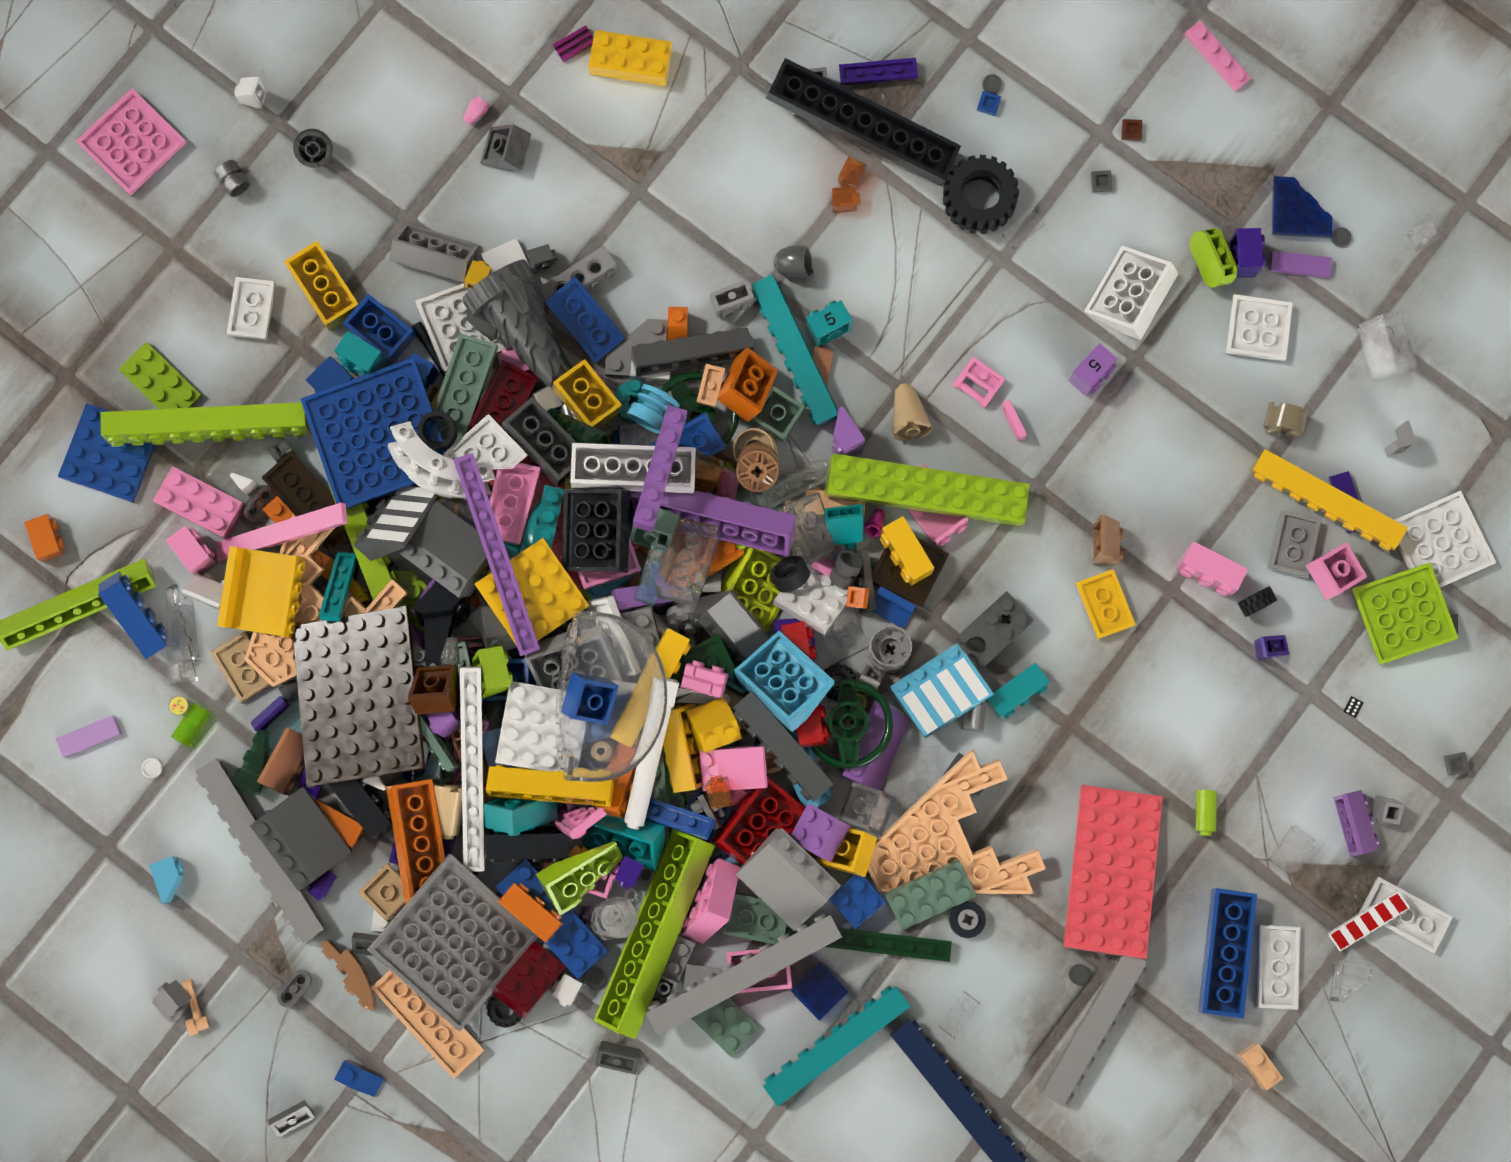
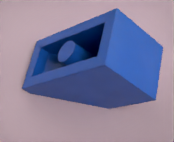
(359, 1078)

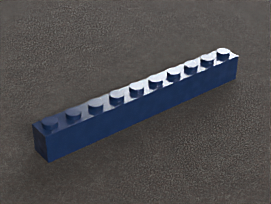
(955, 1095)

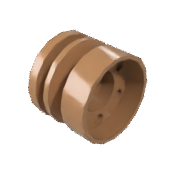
(757, 455)

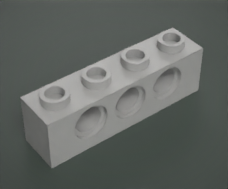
(583, 269)

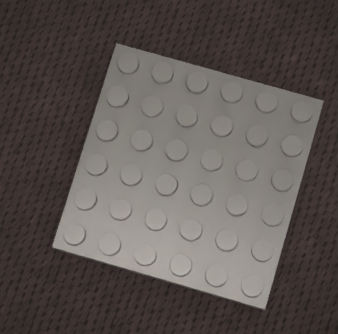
(452, 942)

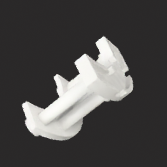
(428, 467)

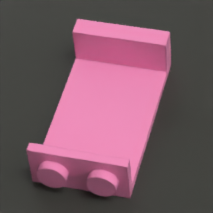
(938, 526)

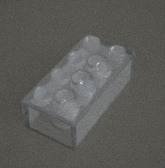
(687, 561)

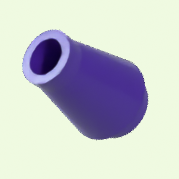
(321, 887)

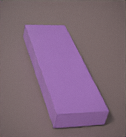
(1300, 264)

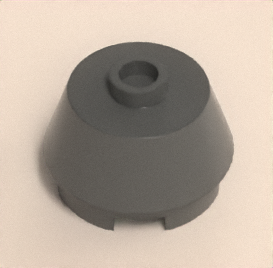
(312, 148)

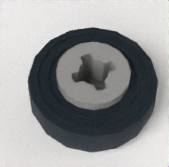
(961, 922)

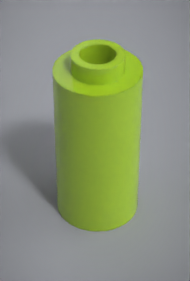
(1206, 812)

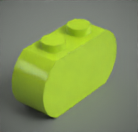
(1213, 257)

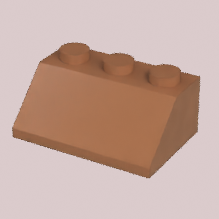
(284, 763)

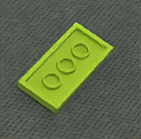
(159, 380)

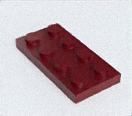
(505, 394)

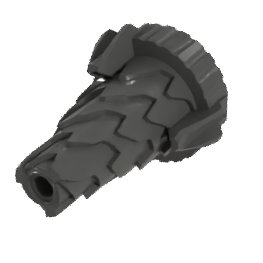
(514, 307)

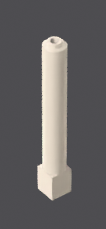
(647, 769)

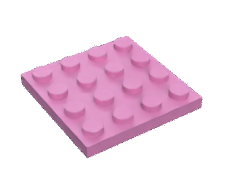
(131, 141)

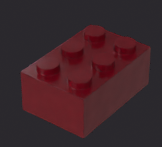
(529, 980)

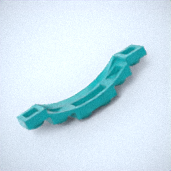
(543, 518)

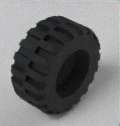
(989, 171)

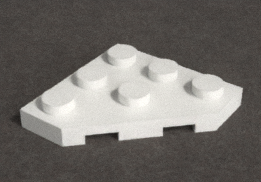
(489, 443)

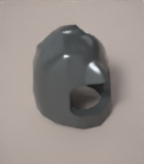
(794, 262)

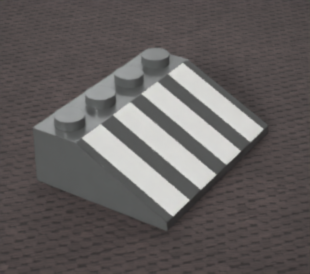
(394, 521)

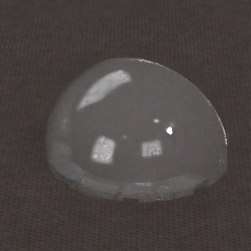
(621, 652)

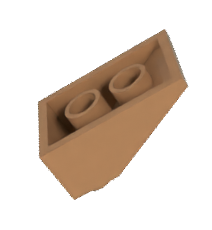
(1107, 541)

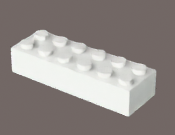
(627, 467)

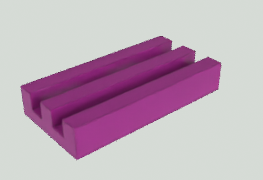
(572, 36)

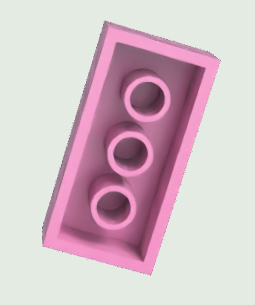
(199, 503)

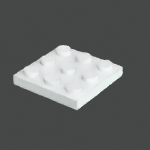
(1259, 327)
(815, 602)

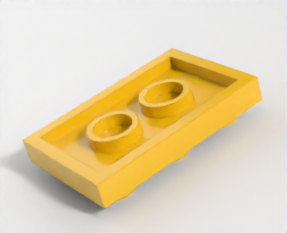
(1105, 604)

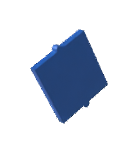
(328, 375)

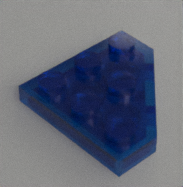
(1297, 211)

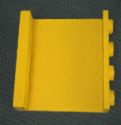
(261, 591)

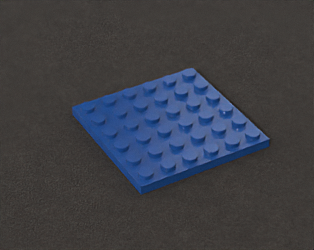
(354, 430)

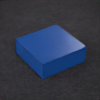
(989, 103)

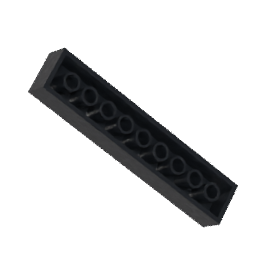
(863, 121)

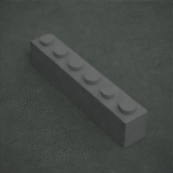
(689, 351)
(782, 747)

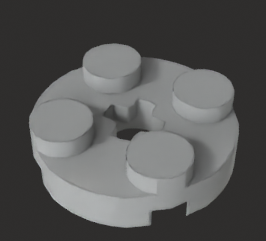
(682, 619)

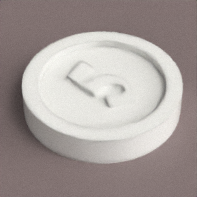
(151, 768)

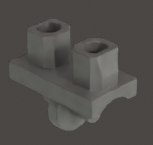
(703, 804)

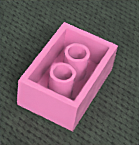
(1211, 569)
(776, 981)

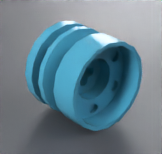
(653, 409)

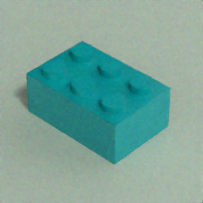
(359, 356)
(518, 815)

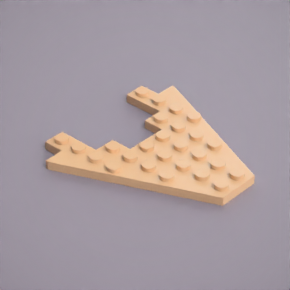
(274, 655)
(932, 837)

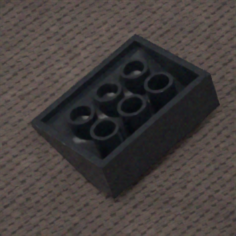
(596, 530)

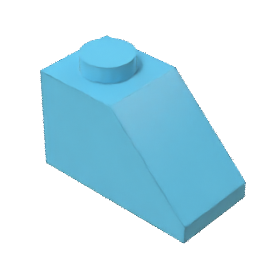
(167, 877)

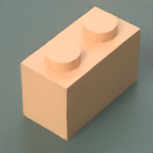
(1260, 1066)

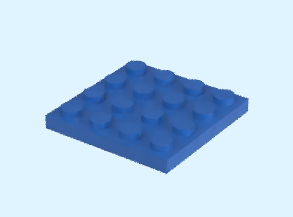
(101, 466)

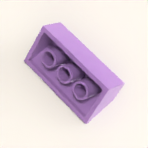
(876, 771)

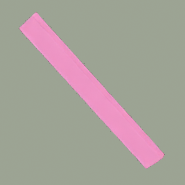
(285, 530)

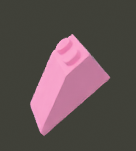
(741, 764)

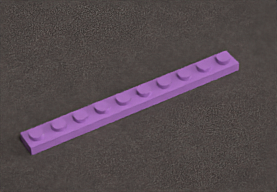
(496, 554)

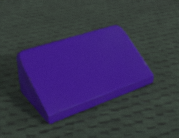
(269, 714)

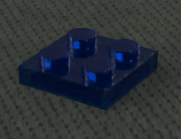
(819, 991)

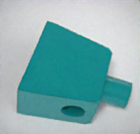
(845, 524)

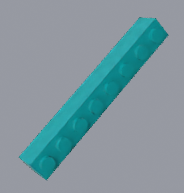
(795, 350)
(835, 1046)

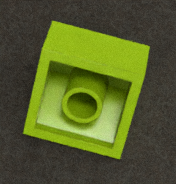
(493, 670)

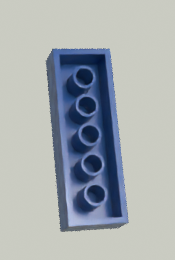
(574, 940)
(1227, 953)

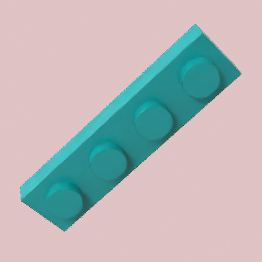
(338, 586)

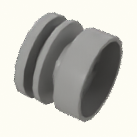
(891, 638)

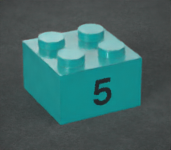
(828, 323)

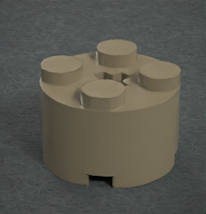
(1285, 419)

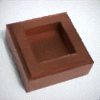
(1131, 130)

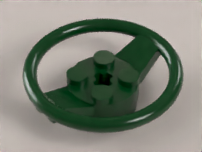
(687, 401)
(850, 737)

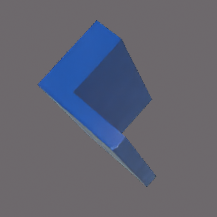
(893, 607)

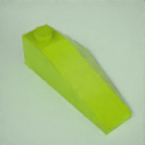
(572, 877)

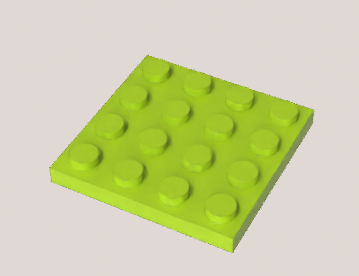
(1404, 613)

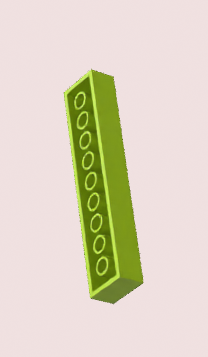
(204, 423)
(926, 490)
(655, 934)

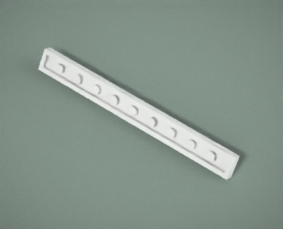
(472, 768)

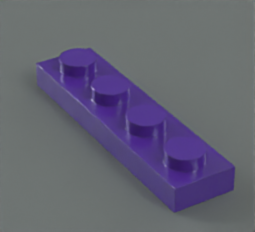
(878, 71)

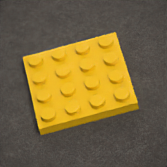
(545, 589)

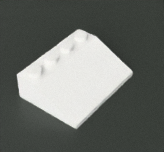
(1132, 291)

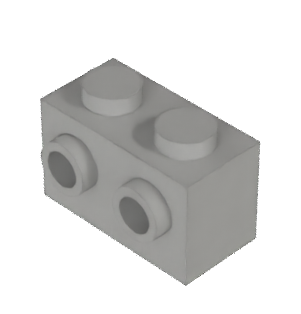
(732, 298)

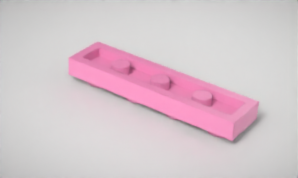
(1217, 56)

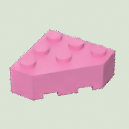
(712, 902)

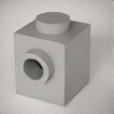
(1387, 810)

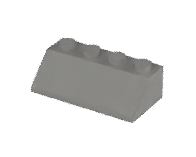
(433, 252)

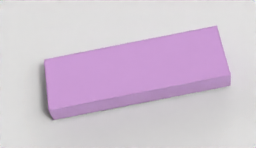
(88, 736)

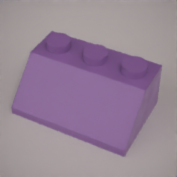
(846, 437)
(1356, 823)

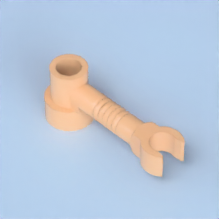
(198, 1022)

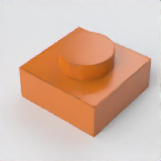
(857, 597)

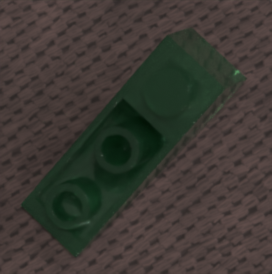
(253, 765)

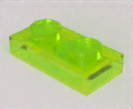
(191, 725)

